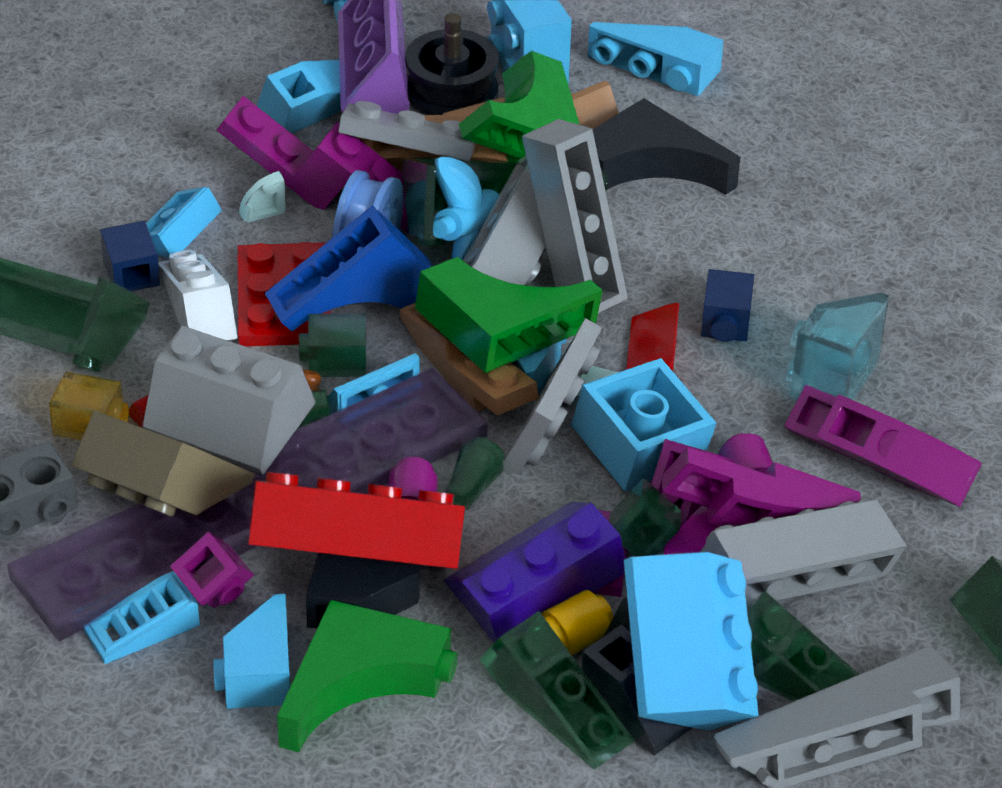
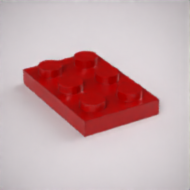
(258, 271)

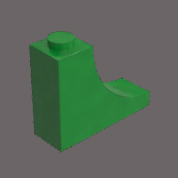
(533, 98)
(500, 319)
(359, 658)

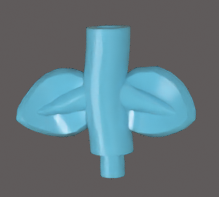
(466, 203)

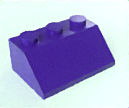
(540, 568)

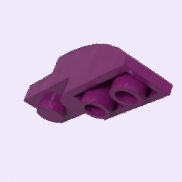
(883, 444)
(744, 495)

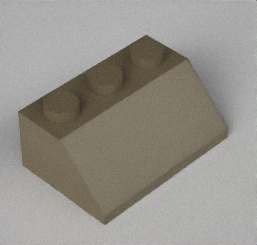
(154, 467)

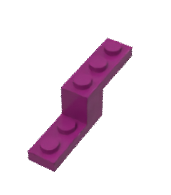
(310, 173)

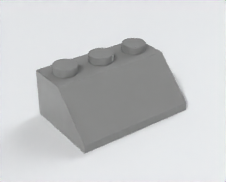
(226, 399)

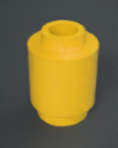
(580, 620)

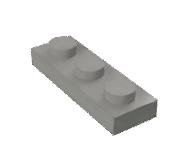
(405, 130)

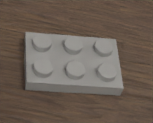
(560, 387)

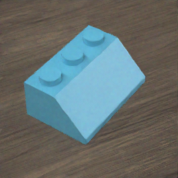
(691, 639)

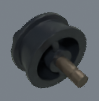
(451, 69)

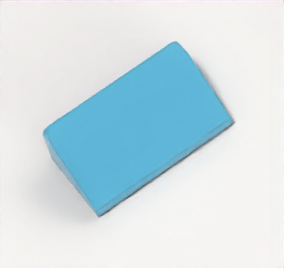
(182, 219)
(373, 383)

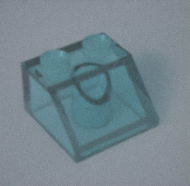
(838, 346)

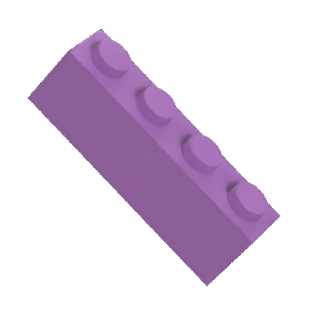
(373, 54)

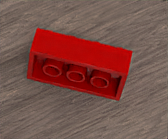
(355, 523)

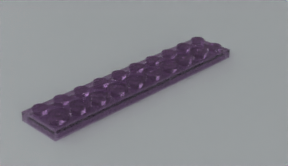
(361, 444)

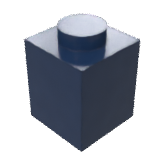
(130, 256)
(727, 305)

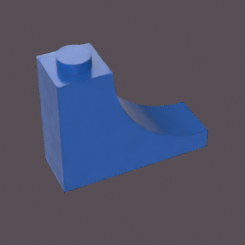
(358, 265)

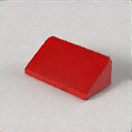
(653, 336)

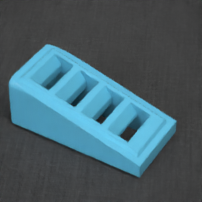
(166, 623)

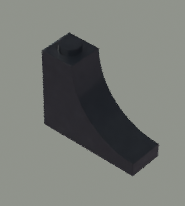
(655, 144)

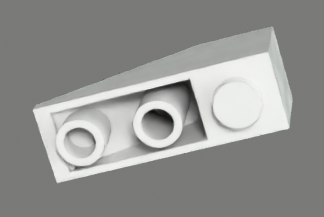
(199, 294)

